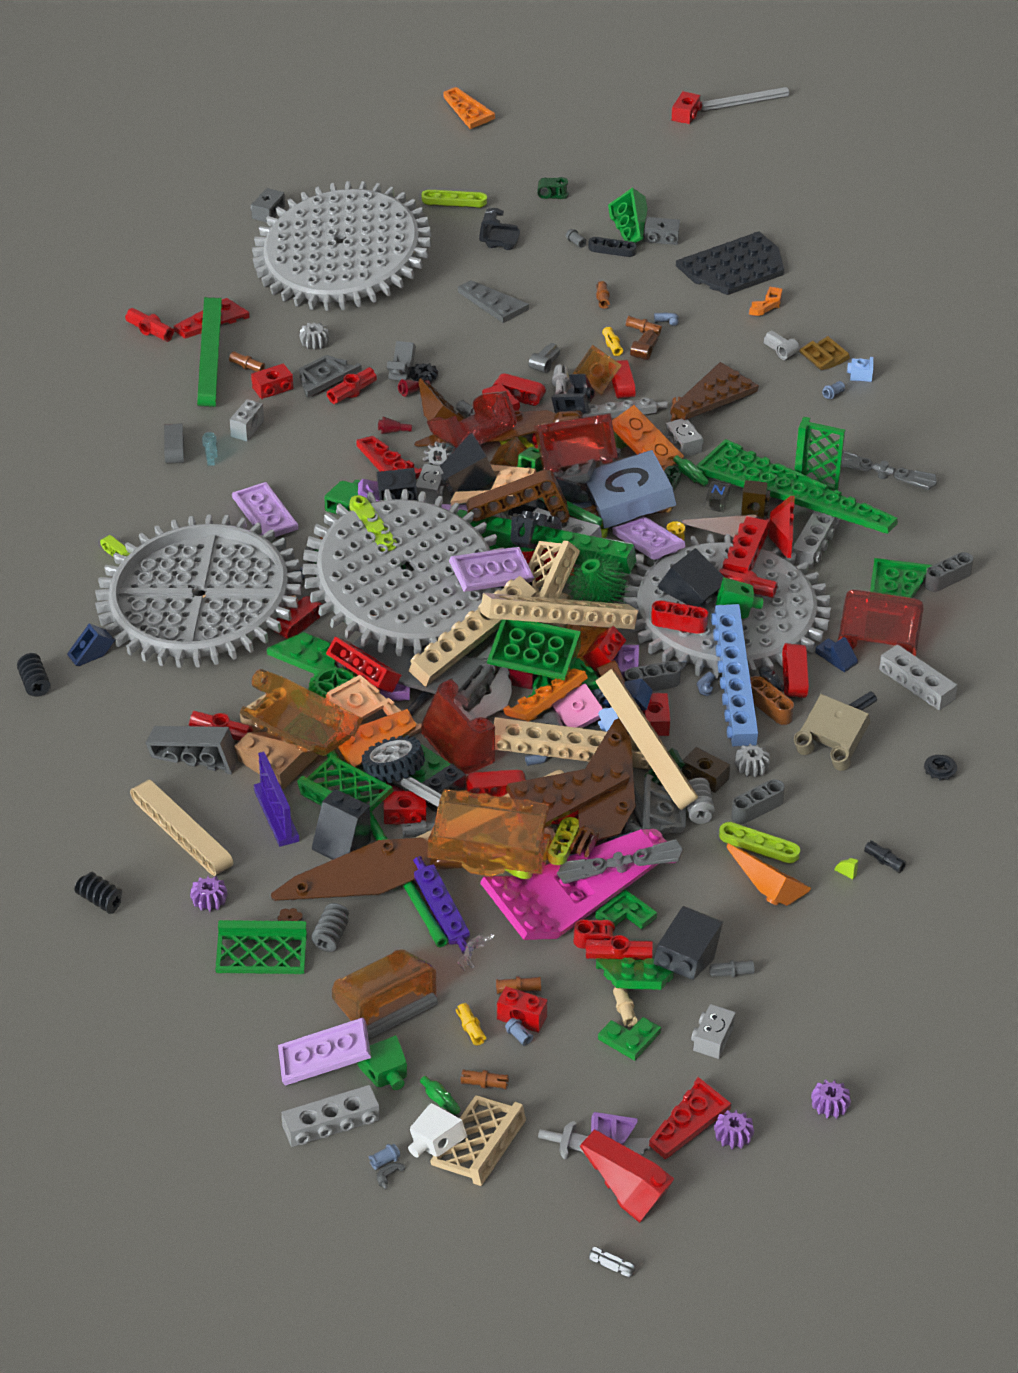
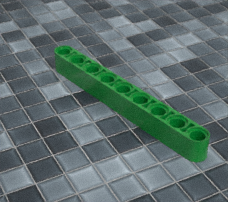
(209, 352)

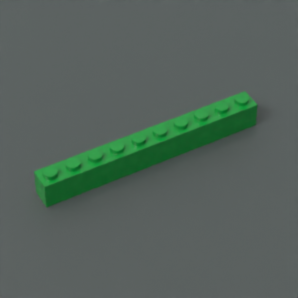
(502, 529)

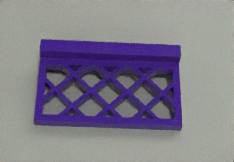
(275, 804)

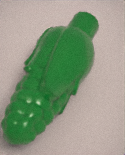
(690, 470)
(439, 1094)

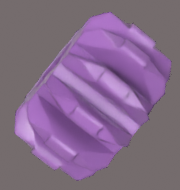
(208, 893)
(830, 1098)
(734, 1129)

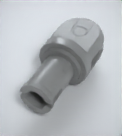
(560, 379)

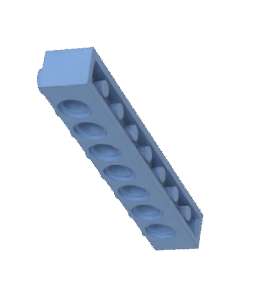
(735, 675)

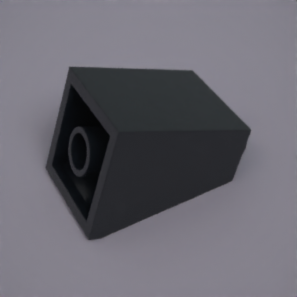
(467, 468)
(692, 580)
(342, 825)
(689, 943)

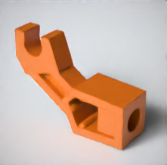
(772, 301)

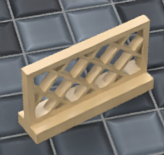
(560, 567)
(495, 1143)

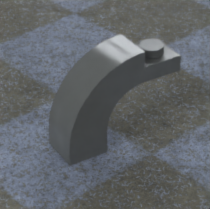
(402, 361)

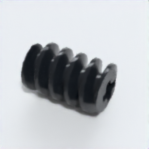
(33, 674)
(99, 892)

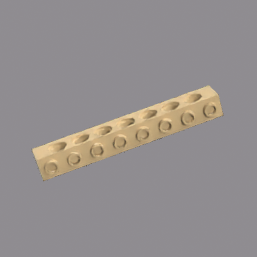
(558, 611)
(482, 628)
(554, 741)

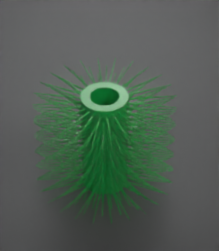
(596, 579)

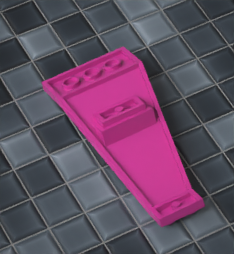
(548, 908)

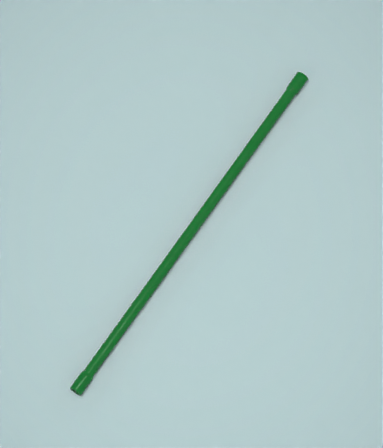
(434, 929)

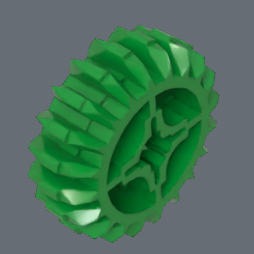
(329, 679)

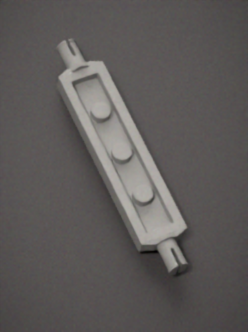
(645, 405)

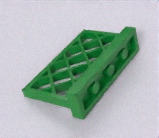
(803, 449)
(319, 791)
(261, 932)

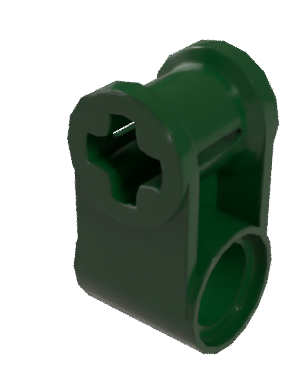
(553, 188)

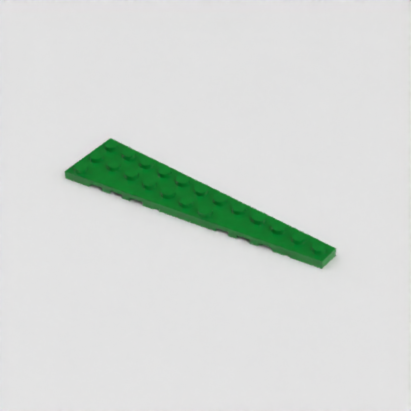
(734, 465)

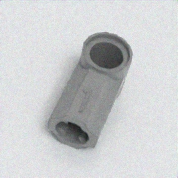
(783, 347)

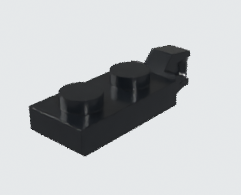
(571, 490)

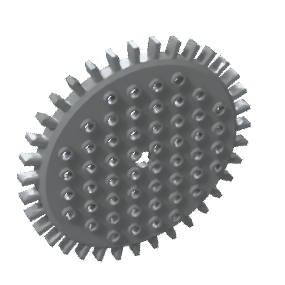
(378, 246)
(234, 606)
(786, 618)
(387, 624)

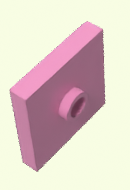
(578, 707)

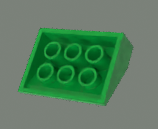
(535, 648)

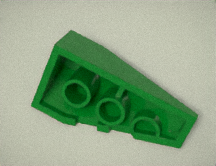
(629, 214)

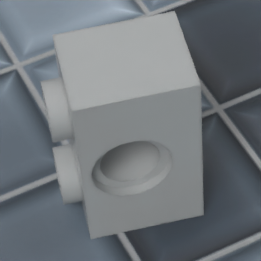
(246, 420)

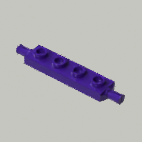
(441, 904)

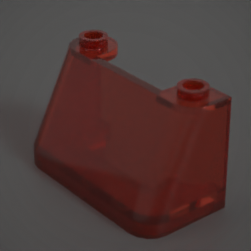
(491, 418)
(576, 442)
(881, 619)
(456, 738)

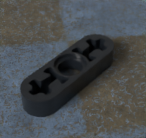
(612, 246)

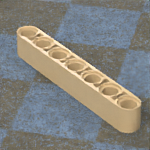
(181, 827)

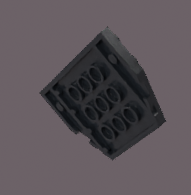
(734, 264)

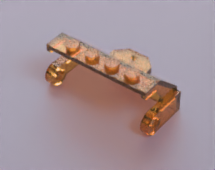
(300, 715)
(490, 833)

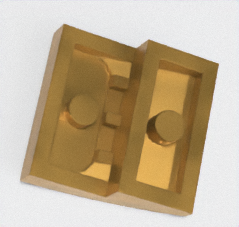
(825, 353)

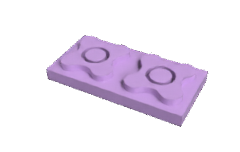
(263, 506)
(649, 537)
(490, 568)
(324, 1051)

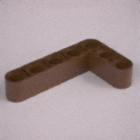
(521, 495)

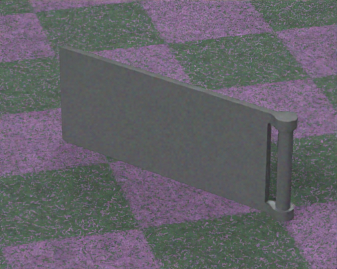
(460, 672)

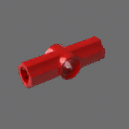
(149, 324)
(352, 385)
(760, 586)
(237, 729)
(618, 948)

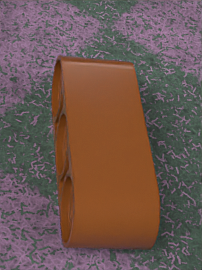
(771, 700)

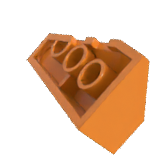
(768, 879)

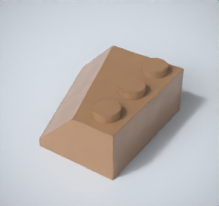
(283, 757)

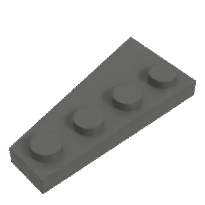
(492, 301)

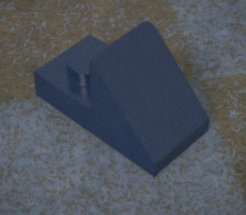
(837, 653)

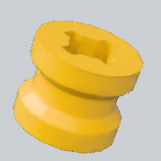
(677, 529)

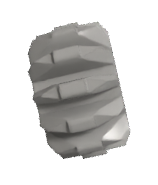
(314, 335)
(437, 450)
(752, 760)

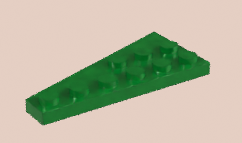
(897, 577)

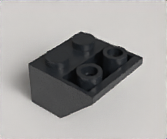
(397, 481)

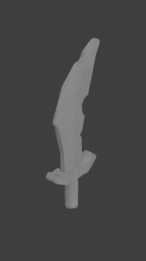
(496, 700)
(574, 1140)

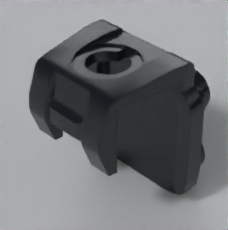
(496, 233)
(529, 522)

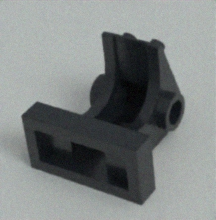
(578, 395)

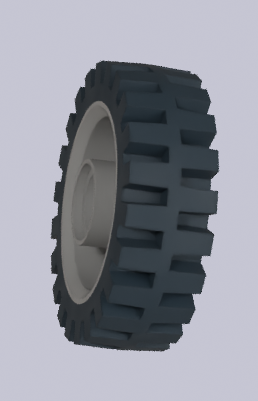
(394, 758)

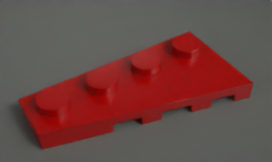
(193, 325)
(382, 457)
(693, 1115)

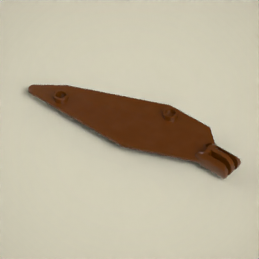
(524, 425)
(612, 810)
(363, 871)

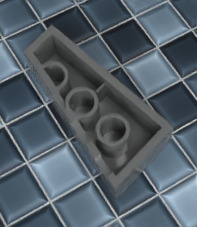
(194, 746)

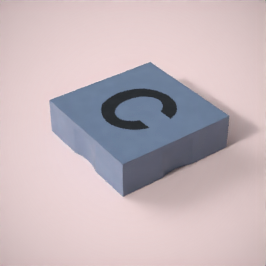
(630, 489)

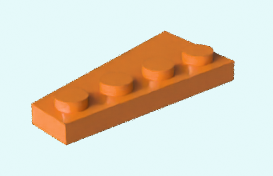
(467, 108)
(545, 696)
(370, 733)

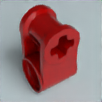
(592, 930)

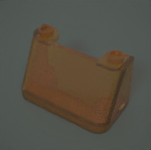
(383, 982)

